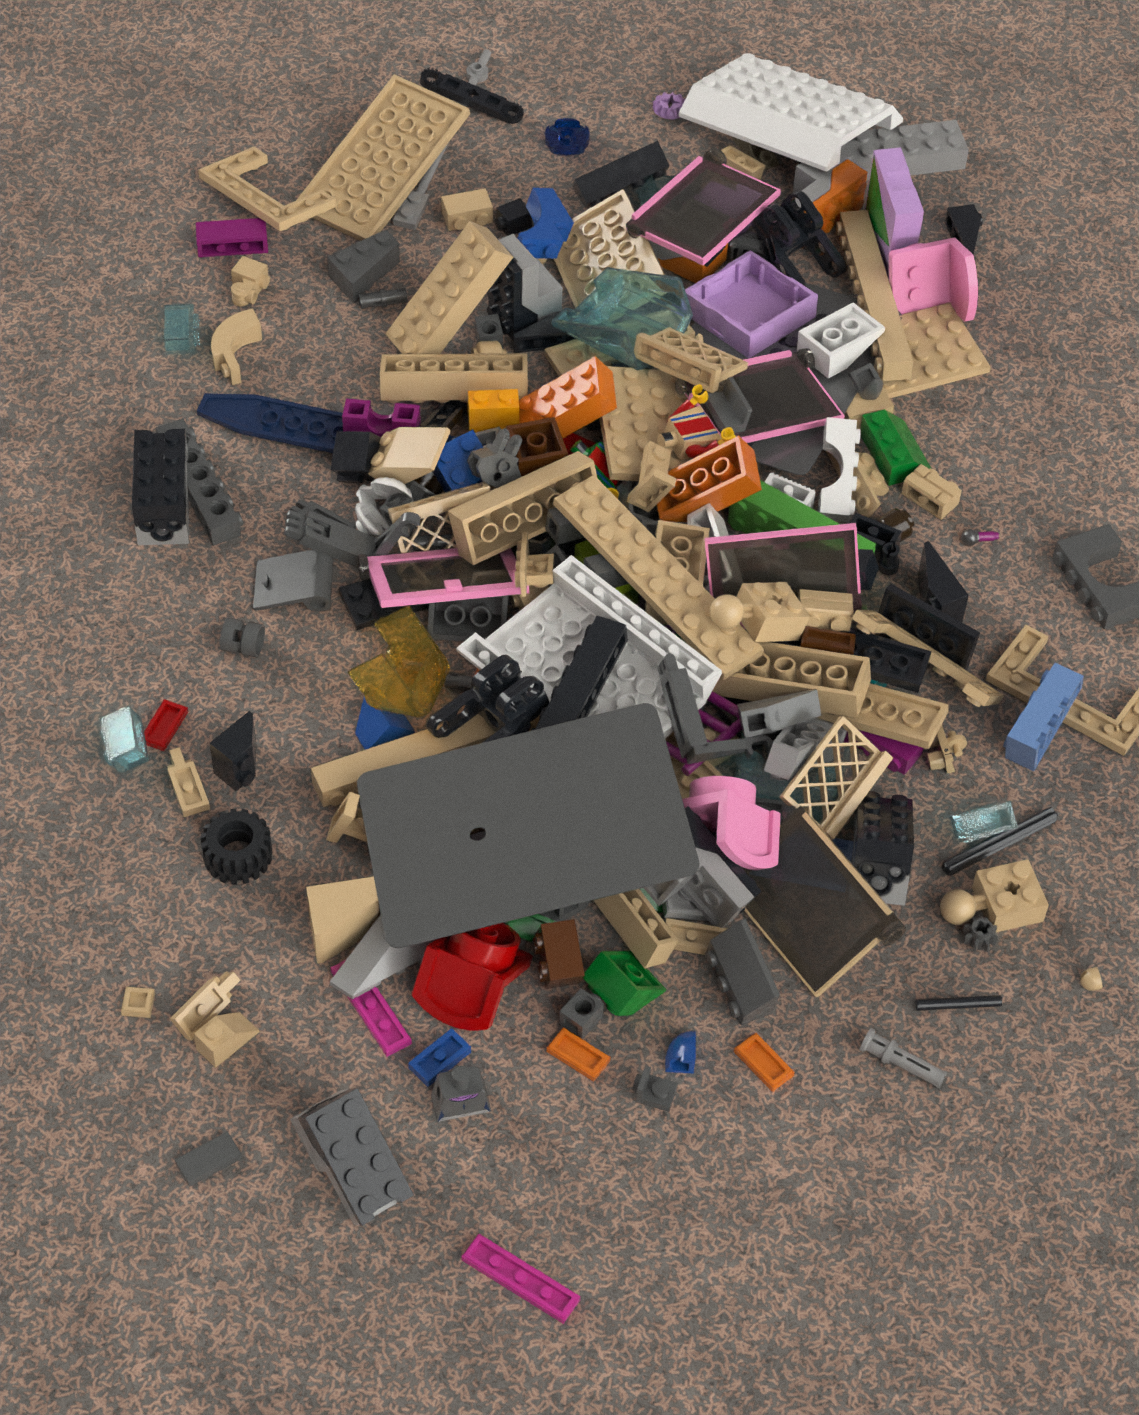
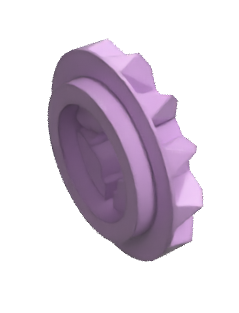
(661, 105)

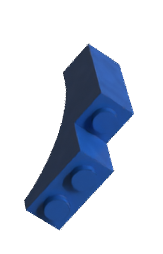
(550, 222)

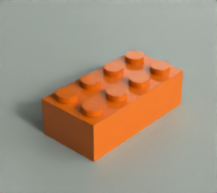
(572, 398)
(714, 477)

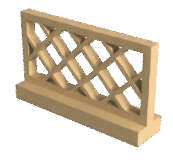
(687, 358)
(434, 506)
(856, 789)

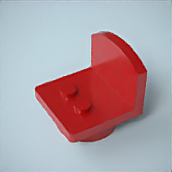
(467, 975)

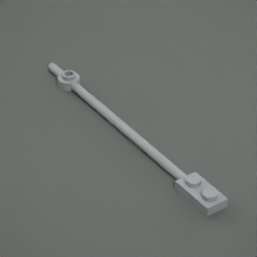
(416, 202)

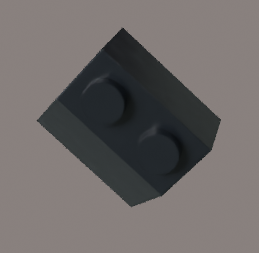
(235, 753)

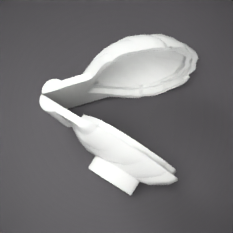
(368, 516)

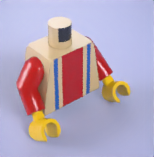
(691, 430)

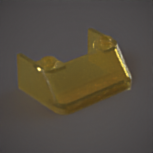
(410, 672)

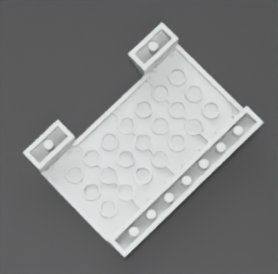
(784, 110)
(555, 622)

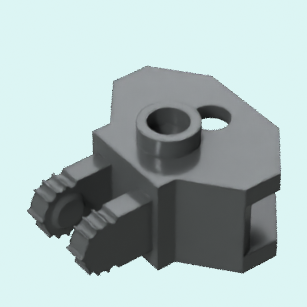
(494, 463)

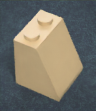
(341, 914)

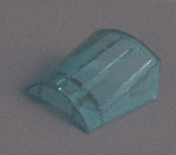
(622, 308)

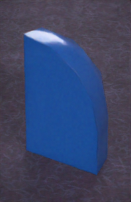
(681, 1053)

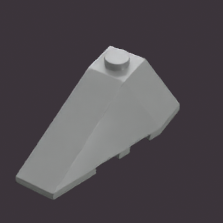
(374, 961)

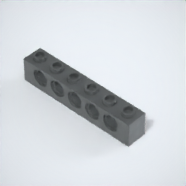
(206, 491)

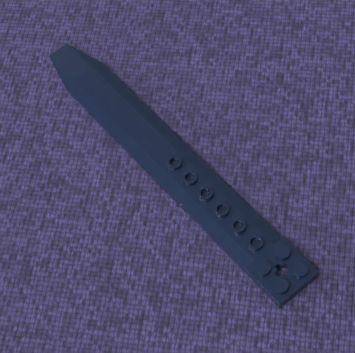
(275, 419)

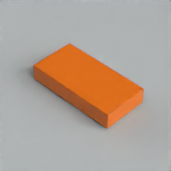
(578, 1054)
(764, 1062)

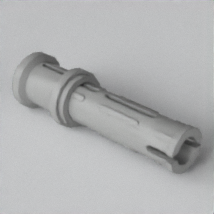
(890, 1052)

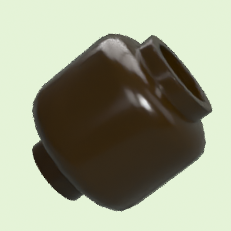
(900, 520)

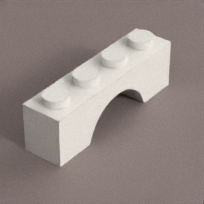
(840, 441)

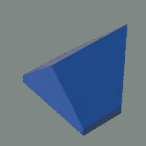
(380, 727)

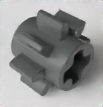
(980, 934)

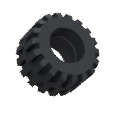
(241, 863)

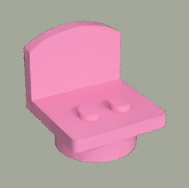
(933, 276)
(743, 829)

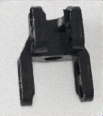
(791, 229)
(497, 698)

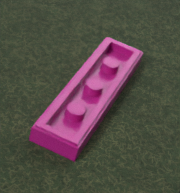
(379, 1019)
(521, 1278)

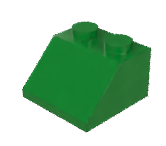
(622, 982)

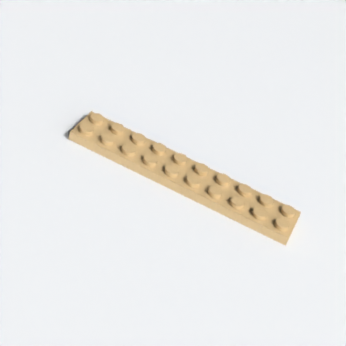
(655, 575)

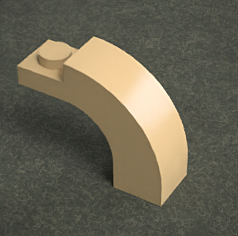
(229, 337)

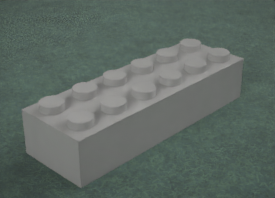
(925, 146)

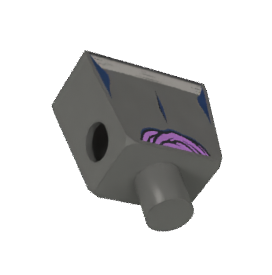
(459, 1094)

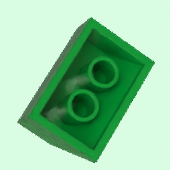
(891, 446)

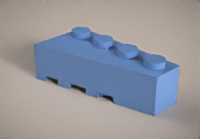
(1042, 716)

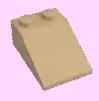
(408, 453)

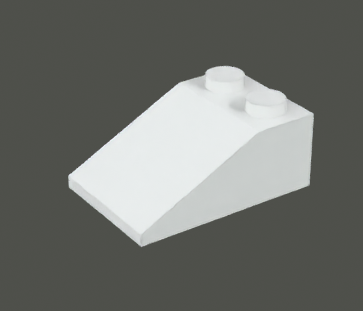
(839, 338)

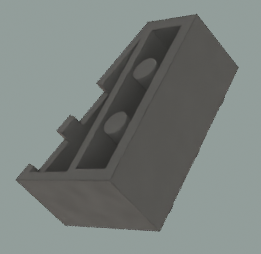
(363, 263)

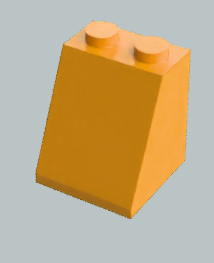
(492, 409)

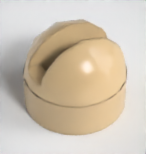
(1091, 979)

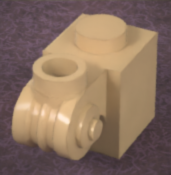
(248, 280)

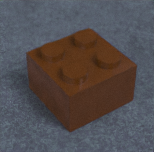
(540, 444)
(559, 954)

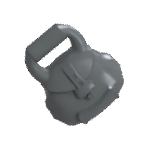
(743, 243)

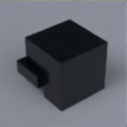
(353, 456)

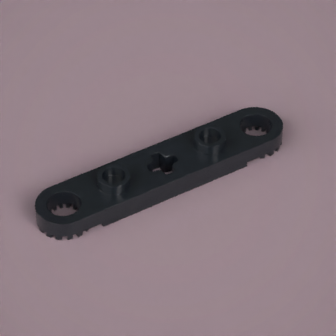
(461, 91)

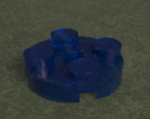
(570, 127)

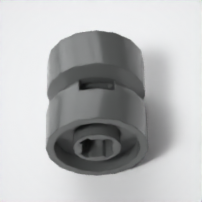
(251, 638)

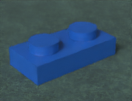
(439, 1057)

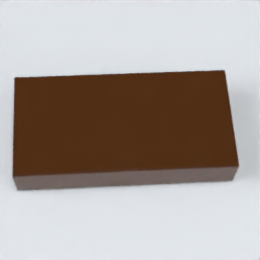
(828, 640)

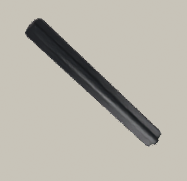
(999, 841)

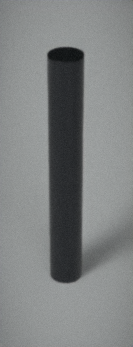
(958, 1002)

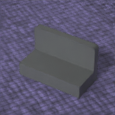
(729, 407)

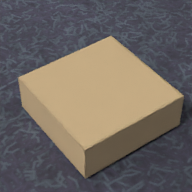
(138, 1002)

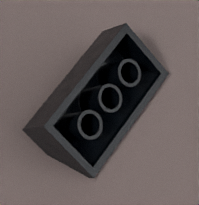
(621, 174)

